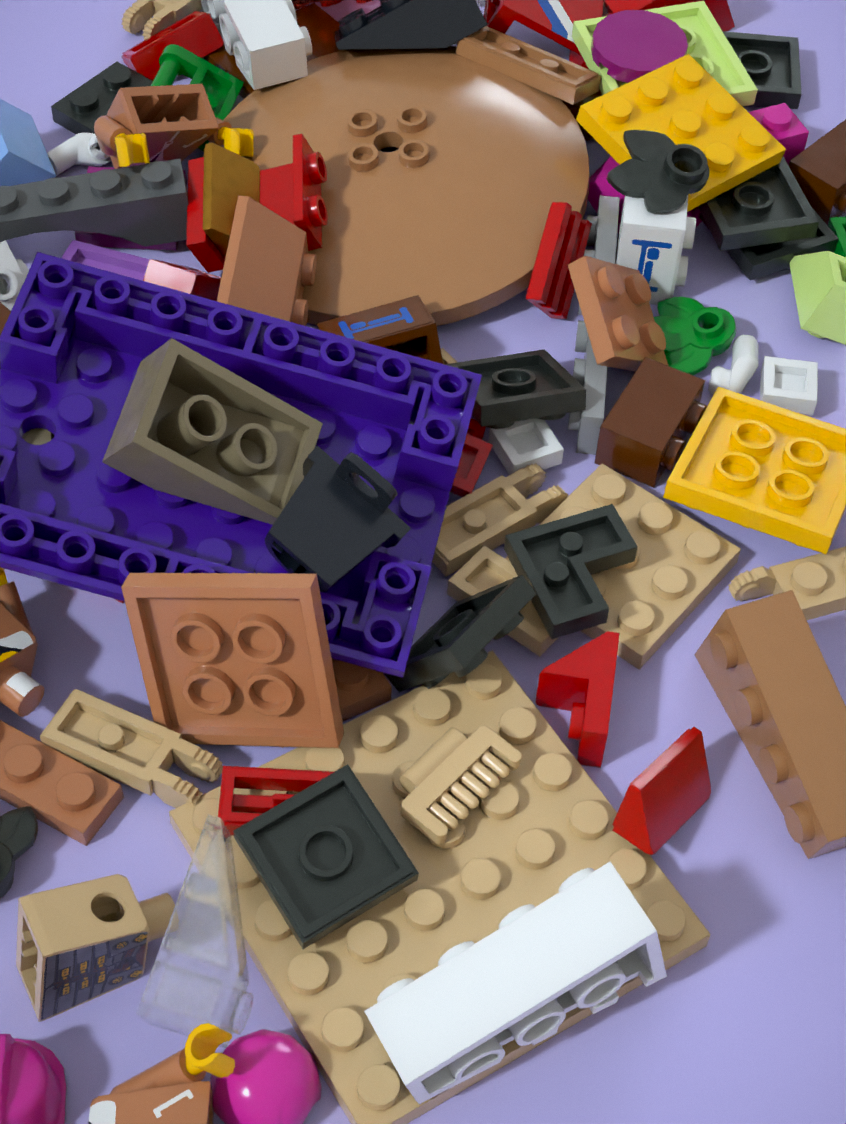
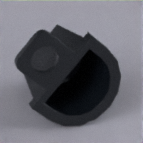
(334, 519)

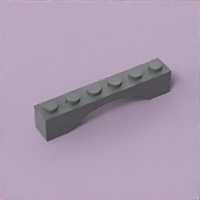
(130, 203)

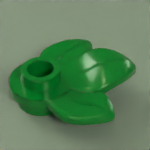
(693, 333)

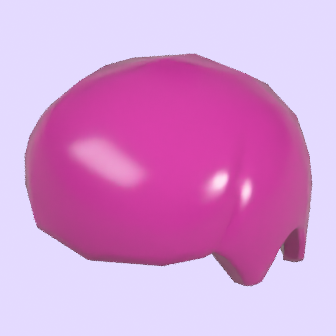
(270, 1083)

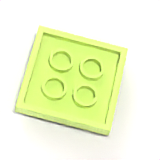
(705, 44)

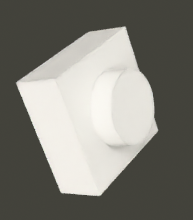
(789, 384)
(525, 444)

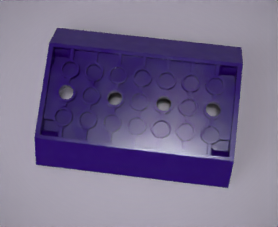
(87, 526)

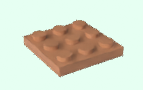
(236, 657)

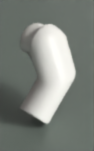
(78, 150)
(742, 367)

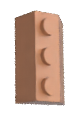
(267, 264)

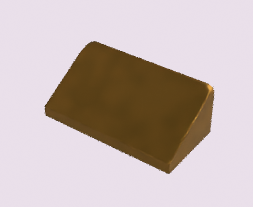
(224, 179)

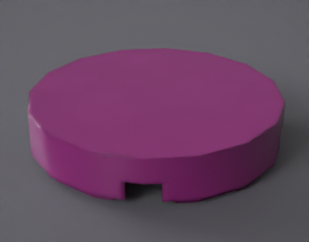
(636, 43)

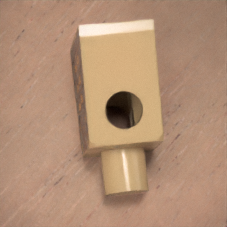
(85, 941)

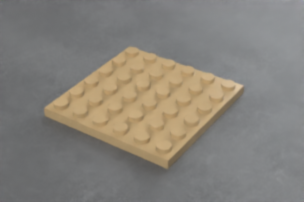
(502, 856)

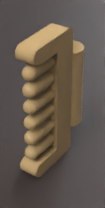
(444, 768)

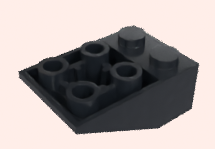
(409, 25)

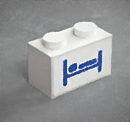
(655, 245)

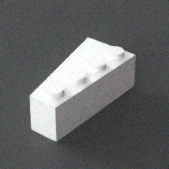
(517, 982)

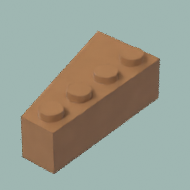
(784, 712)

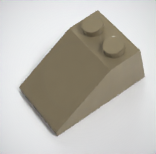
(210, 435)

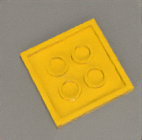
(690, 110)
(764, 470)

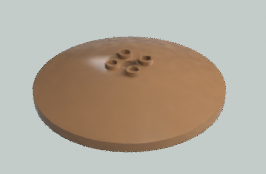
(446, 211)

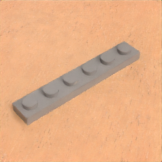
(586, 371)

